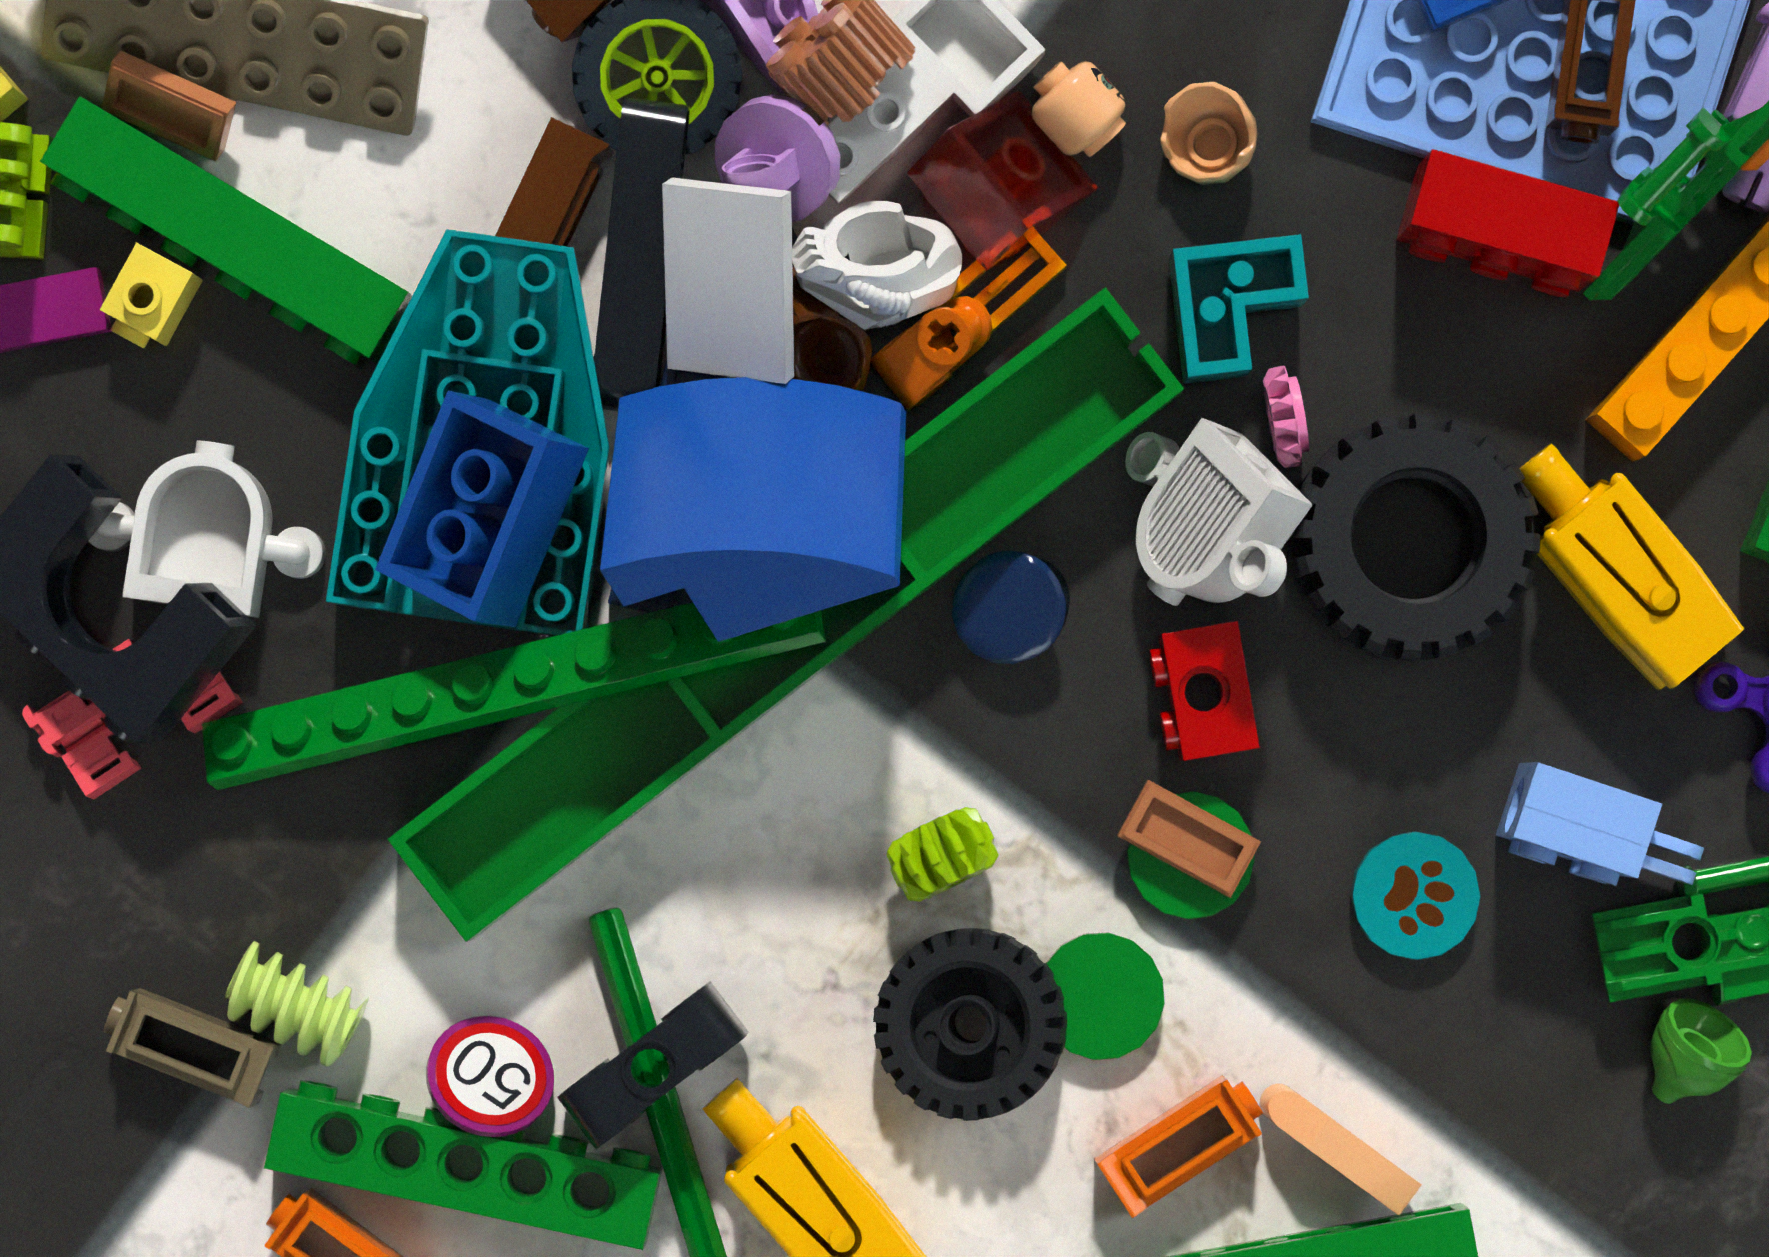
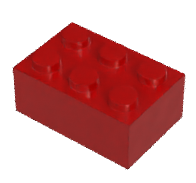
(1506, 223)

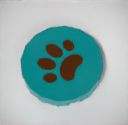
(1415, 895)

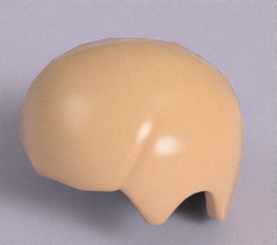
(1208, 133)

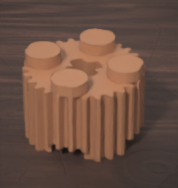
(838, 58)

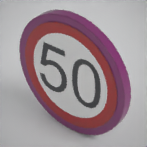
(489, 1076)

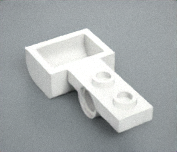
(961, 53)

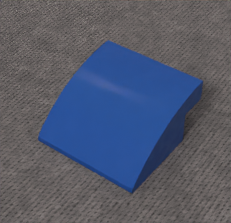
(755, 498)

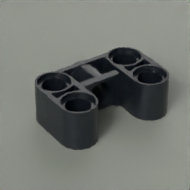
(690, 1039)

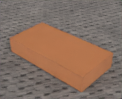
(168, 105)
(1188, 838)

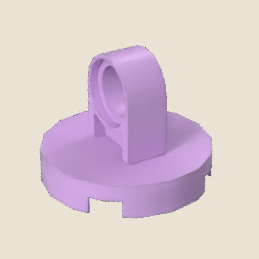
(779, 148)

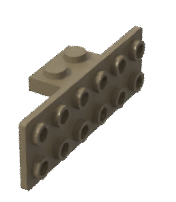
(292, 55)

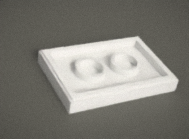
(728, 279)

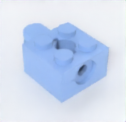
(1589, 824)

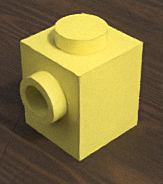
(149, 297)

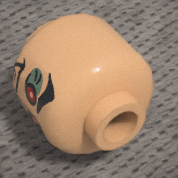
(1078, 108)

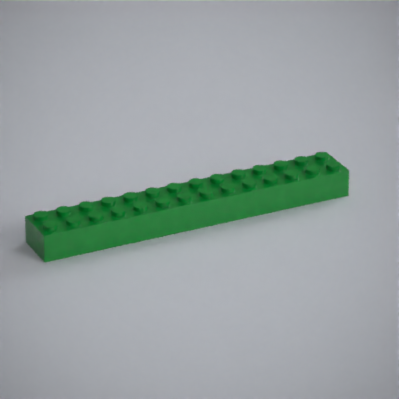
(617, 753)

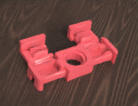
(87, 738)

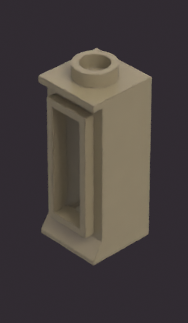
(255, 1050)

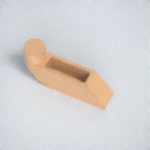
(1338, 1147)

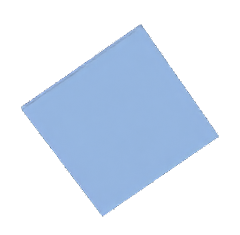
(1488, 83)

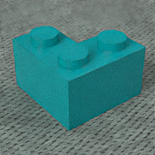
(1215, 291)

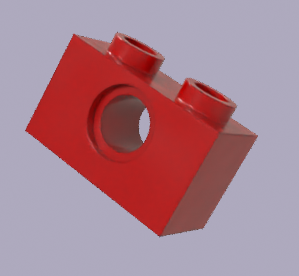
(1218, 654)

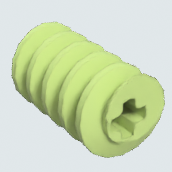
(292, 1006)

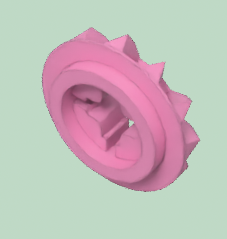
(1286, 416)

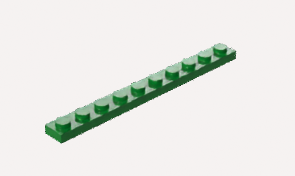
(483, 691)

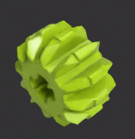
(942, 854)

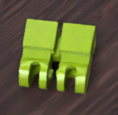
(21, 172)

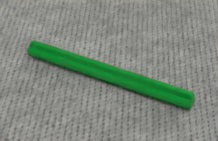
(652, 1067)

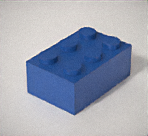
(481, 509)

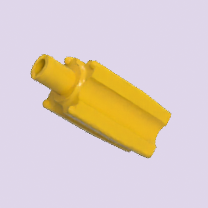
(1628, 571)
(803, 1183)

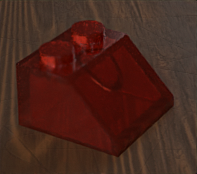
(1000, 180)

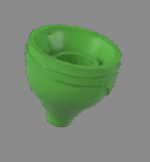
(1696, 1051)

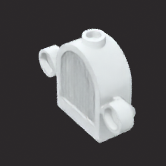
(1212, 515)
(205, 524)

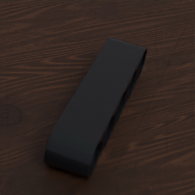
(633, 283)

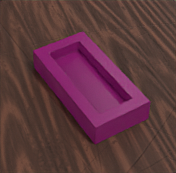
(52, 309)

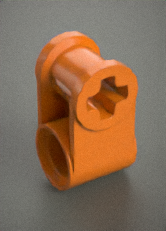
(928, 354)

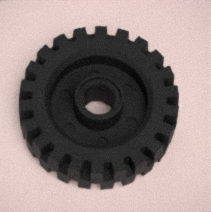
(920, 1032)

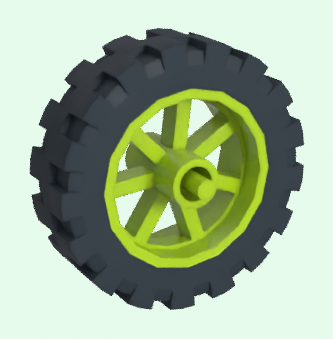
(697, 24)

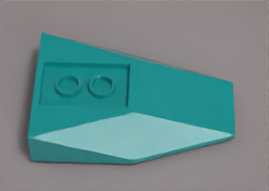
(500, 335)

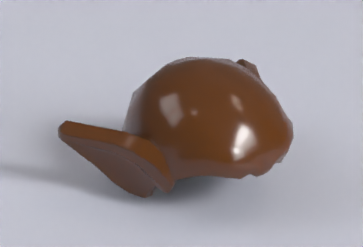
(827, 344)

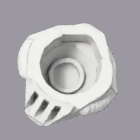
(893, 266)

